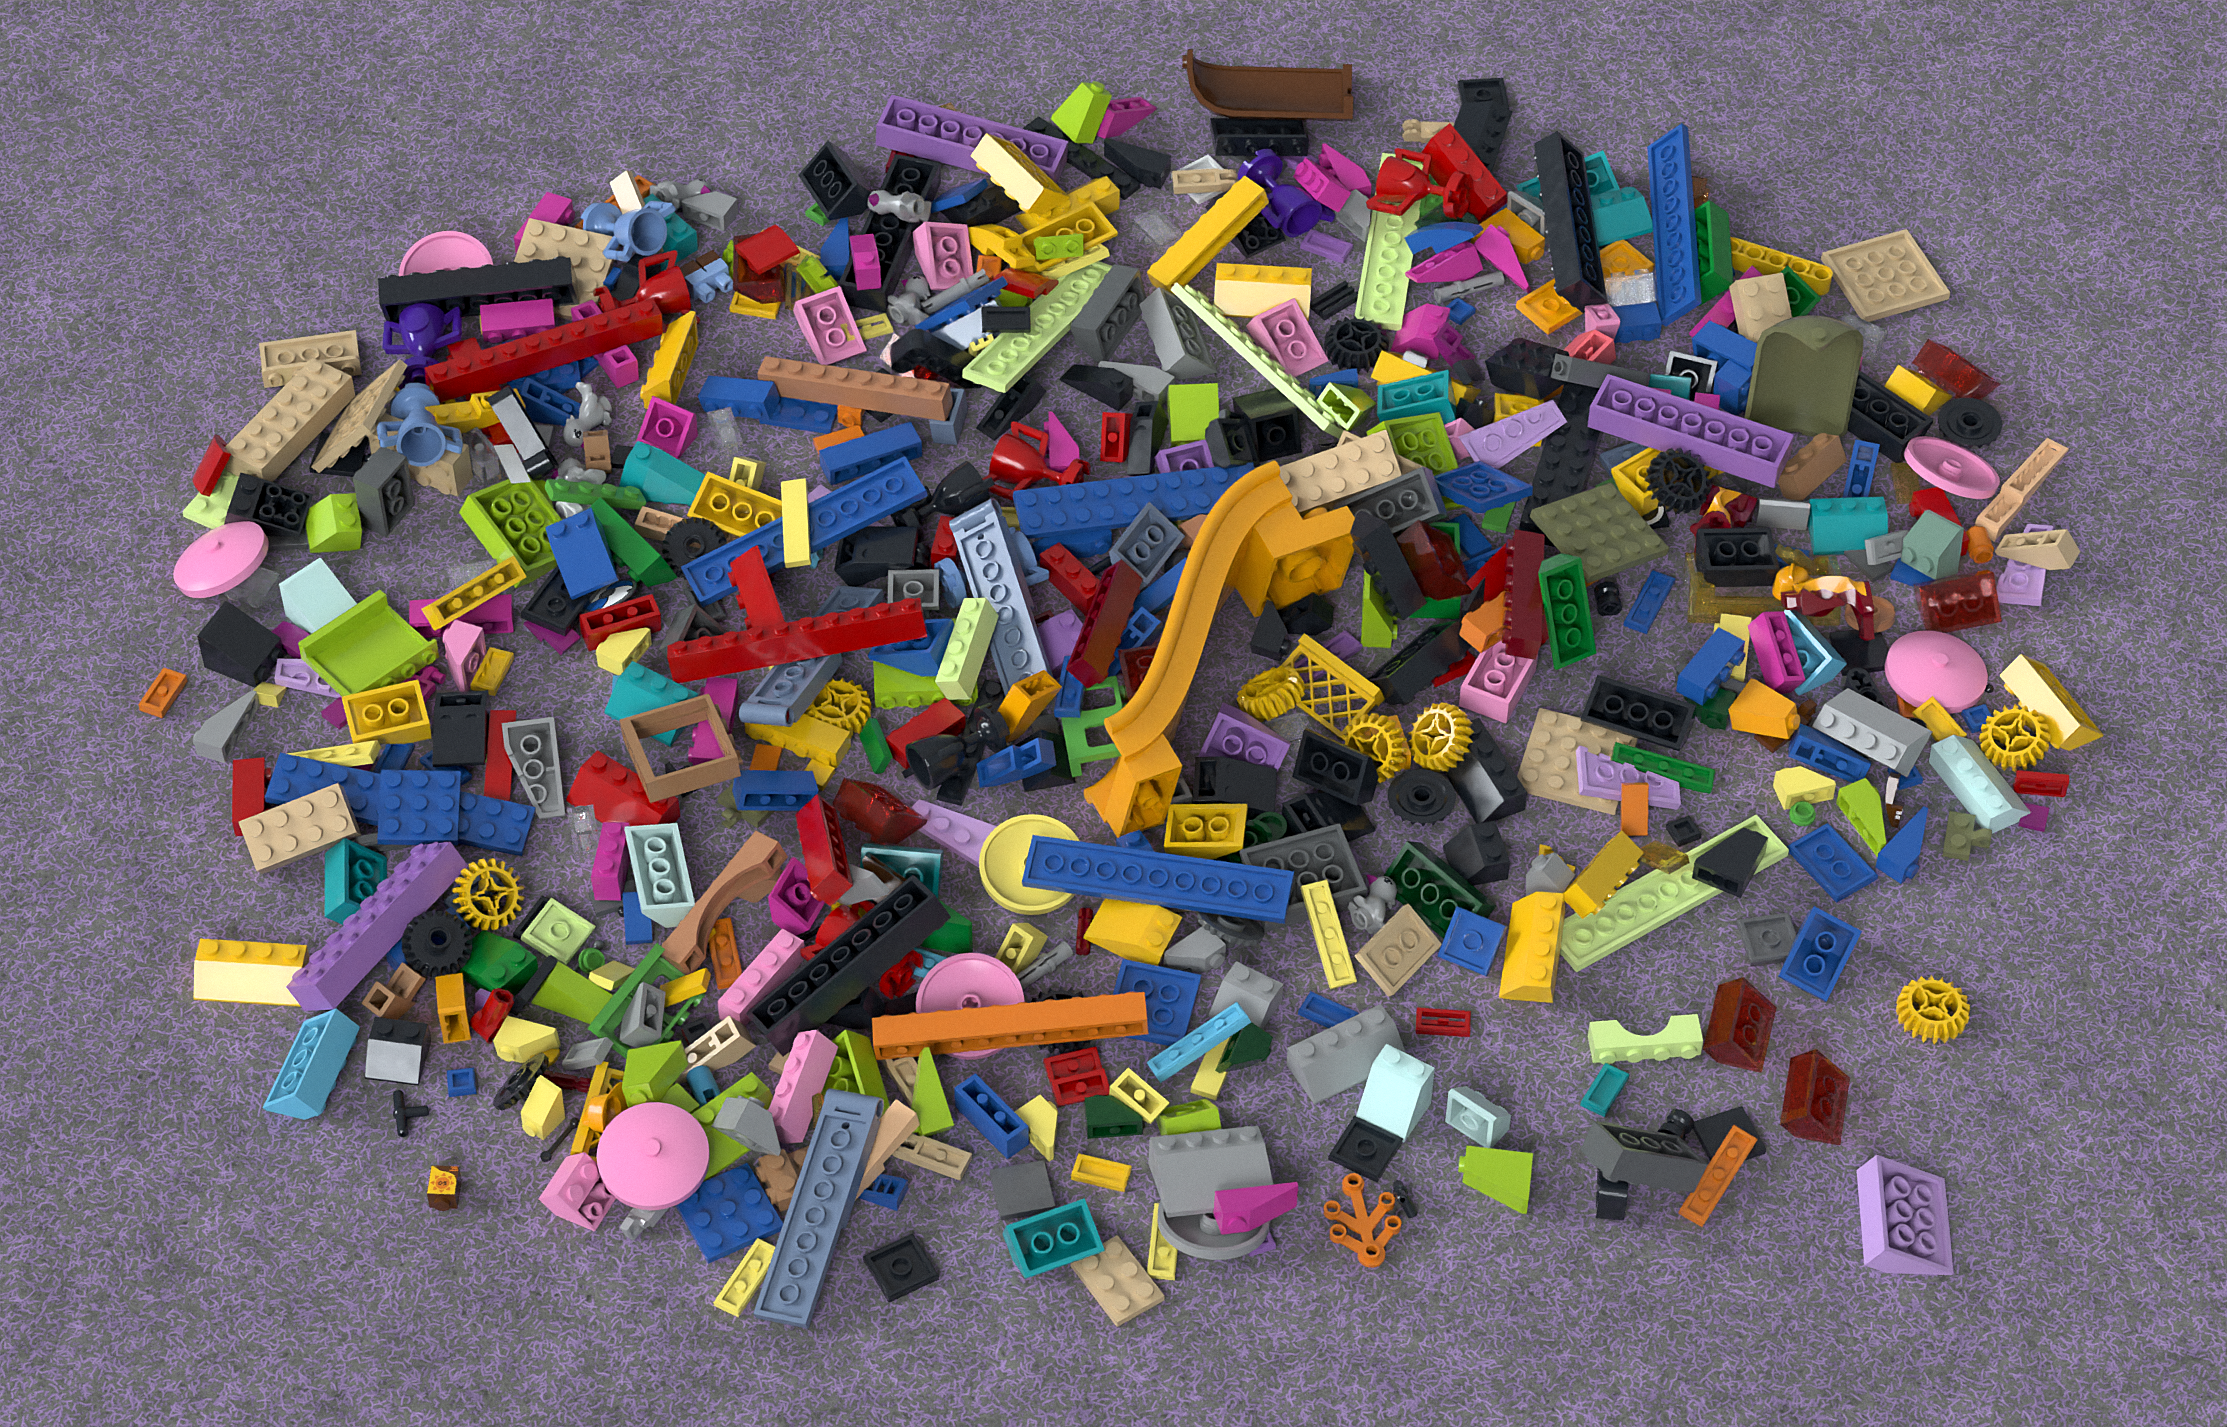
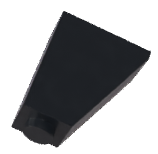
(1731, 862)

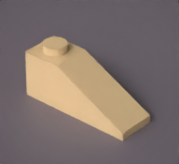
(2041, 549)
(718, 1047)

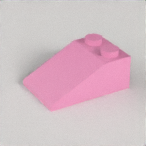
(943, 253)
(820, 323)
(1287, 338)

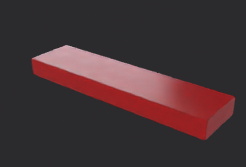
(498, 765)

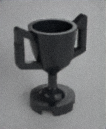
(953, 496)
(941, 755)

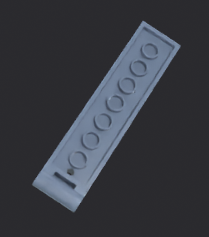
(998, 576)
(794, 685)
(819, 1206)

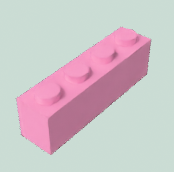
(762, 976)
(801, 1079)

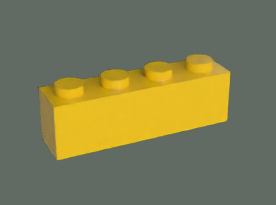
(473, 593)
(806, 739)
(1603, 874)

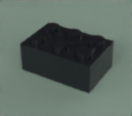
(1525, 368)

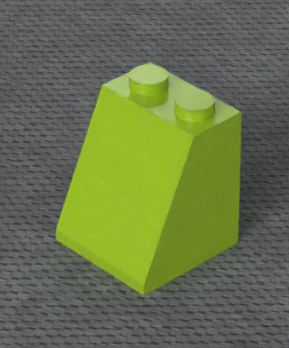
(1190, 411)

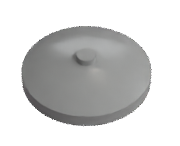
(1201, 1237)

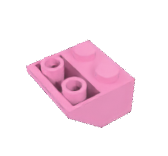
(578, 1192)

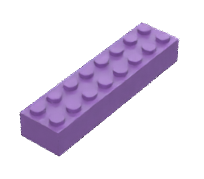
(953, 136)
(1673, 422)
(375, 926)

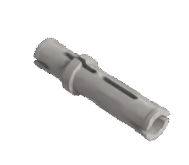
(1467, 287)
(955, 292)
(1044, 964)

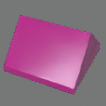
(668, 427)

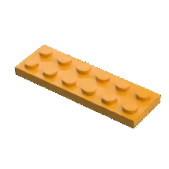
(1551, 311)

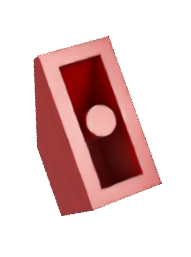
(1115, 436)

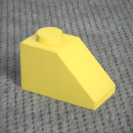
(747, 472)
(622, 649)
(1802, 784)
(1021, 946)
(521, 1039)
(1138, 1096)
(543, 1109)
(1042, 1124)

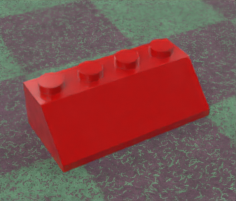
(1453, 154)
(754, 590)
(618, 794)

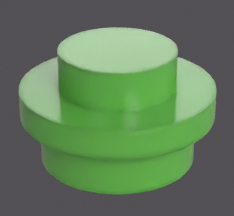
(1802, 813)
(590, 960)

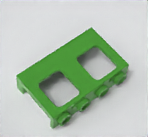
(1075, 730)
(647, 971)

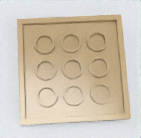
(585, 248)
(1885, 276)
(360, 416)
(1551, 760)

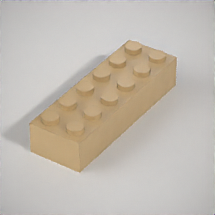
(290, 421)
(1341, 472)

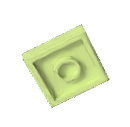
(558, 932)

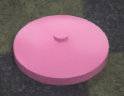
(444, 252)
(1951, 467)
(221, 559)
(1936, 666)
(968, 982)
(653, 1156)

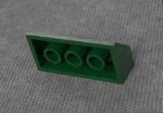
(1434, 887)

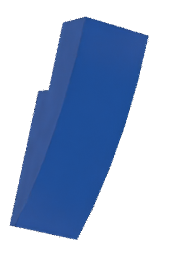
(1441, 236)
(1016, 763)

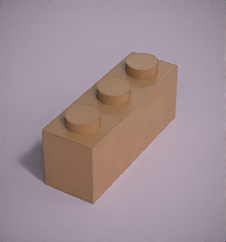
(1811, 466)

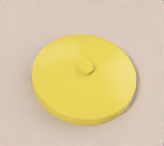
(1004, 862)

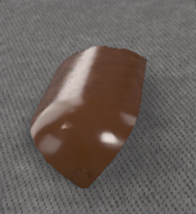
(1271, 91)

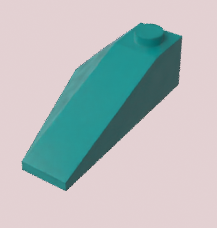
(1598, 173)
(660, 476)

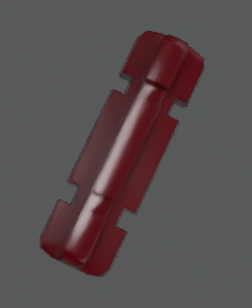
(1085, 918)
(568, 1081)

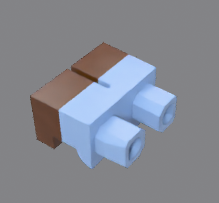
(706, 275)

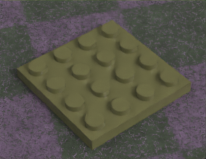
(1600, 530)

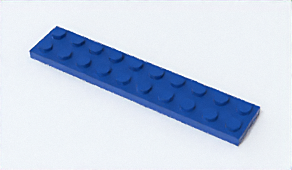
(1674, 225)
(1119, 501)
(829, 521)
(482, 820)
(1158, 879)

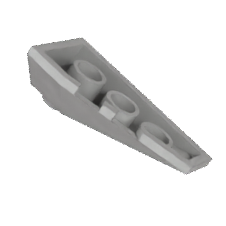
(536, 759)

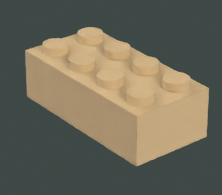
(1759, 304)
(447, 474)
(299, 828)

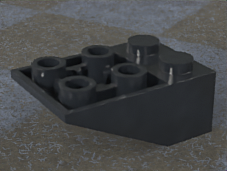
(1256, 235)
(270, 505)
(873, 552)
(461, 728)
(1234, 782)
(1322, 810)

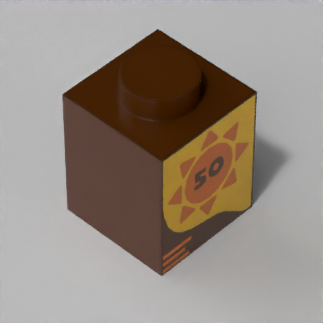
(444, 1187)

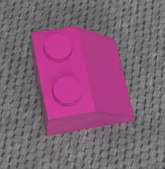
(1419, 330)
(791, 900)

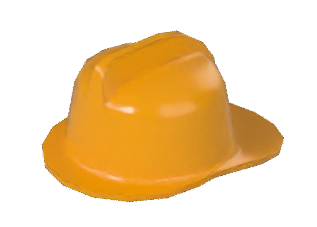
(1787, 577)
(604, 1109)

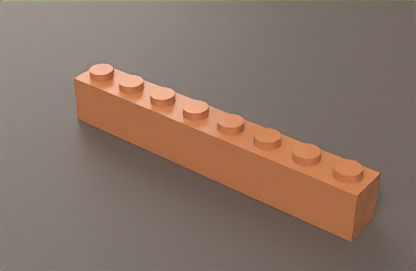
(858, 388)

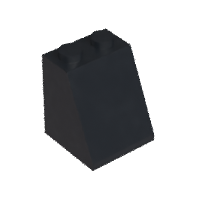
(1271, 423)
(239, 646)

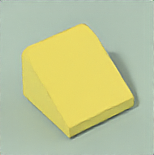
(270, 694)

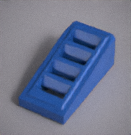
(1345, 377)
(884, 1199)

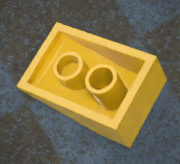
(388, 714)
(1205, 829)
(1134, 930)

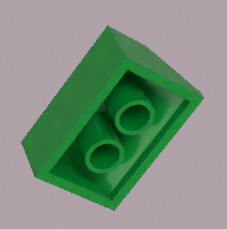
(1800, 295)

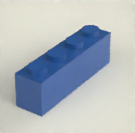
(869, 453)

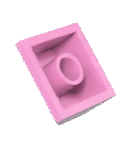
(464, 652)

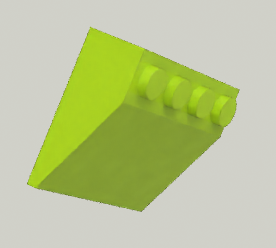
(1424, 442)
(513, 522)
(1377, 624)

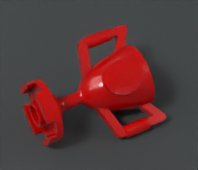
(1406, 183)
(665, 288)
(1022, 464)
(896, 979)

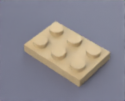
(1398, 950)
(1118, 1282)

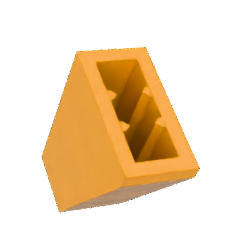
(1525, 240)
(1027, 701)
(1763, 712)
(452, 1008)

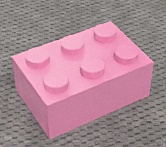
(1496, 683)

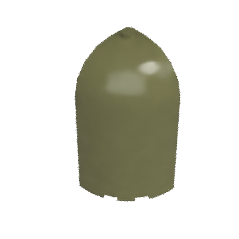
(1805, 376)

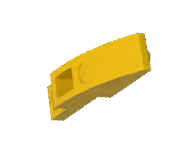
(1002, 242)
(468, 414)

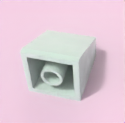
(314, 597)
(1396, 1092)

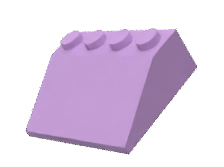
(1903, 1219)

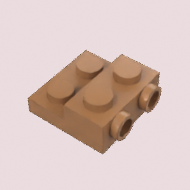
(781, 1175)

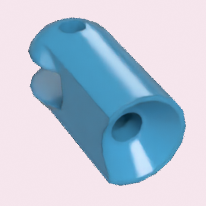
(702, 1084)

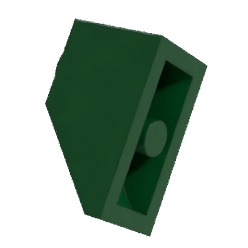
(1715, 711)
(1245, 1049)
(1110, 1118)

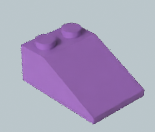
(1184, 457)
(1059, 638)
(1244, 739)

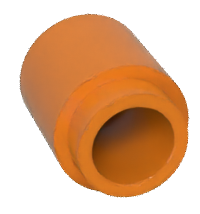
(1980, 544)

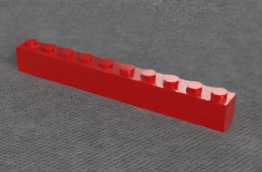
(544, 350)
(796, 640)

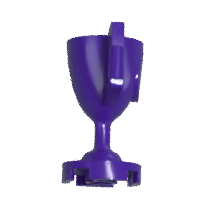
(1291, 206)
(422, 333)

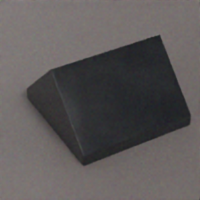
(1699, 368)
(1055, 776)

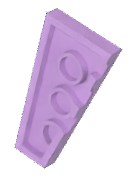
(1511, 436)
(2021, 581)
(299, 676)
(1603, 779)
(954, 830)

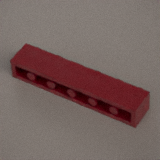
(1524, 595)
(1104, 624)

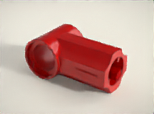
(492, 1015)

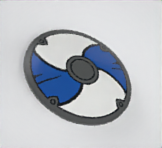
(612, 594)

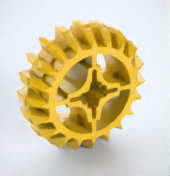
(1271, 693)
(843, 697)
(2006, 727)
(1387, 734)
(1440, 737)
(489, 904)
(1933, 1017)

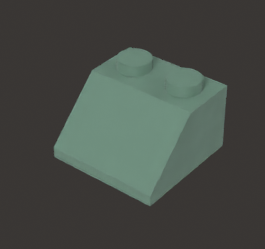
(1933, 546)

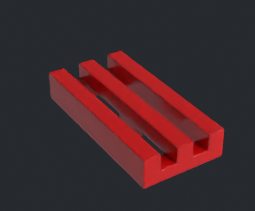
(2041, 783)
(1442, 1025)

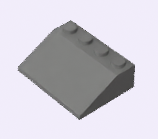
(1199, 1163)

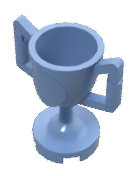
(638, 230)
(419, 433)
(955, 581)

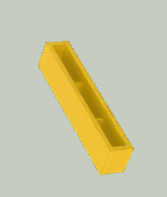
(1208, 235)

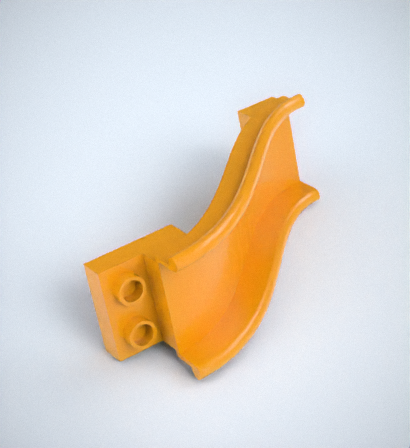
(1245, 543)

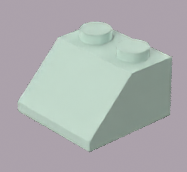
(1476, 1116)

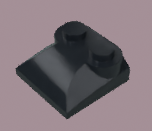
(1231, 443)

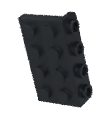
(1248, 136)

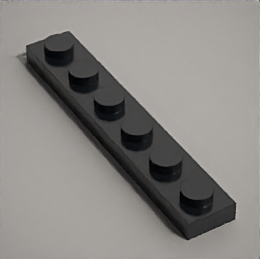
(1086, 160)
(956, 788)

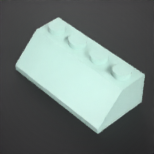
(1976, 783)
(660, 872)

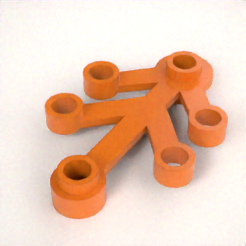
(1362, 1224)

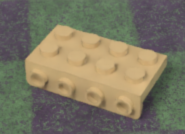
(285, 358)

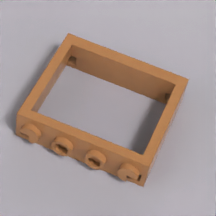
(671, 718)

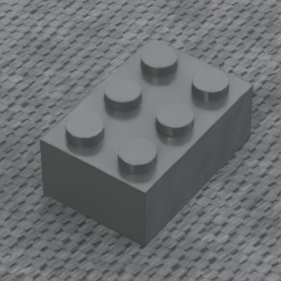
(383, 491)

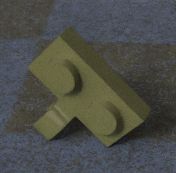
(733, 815)
(1961, 836)

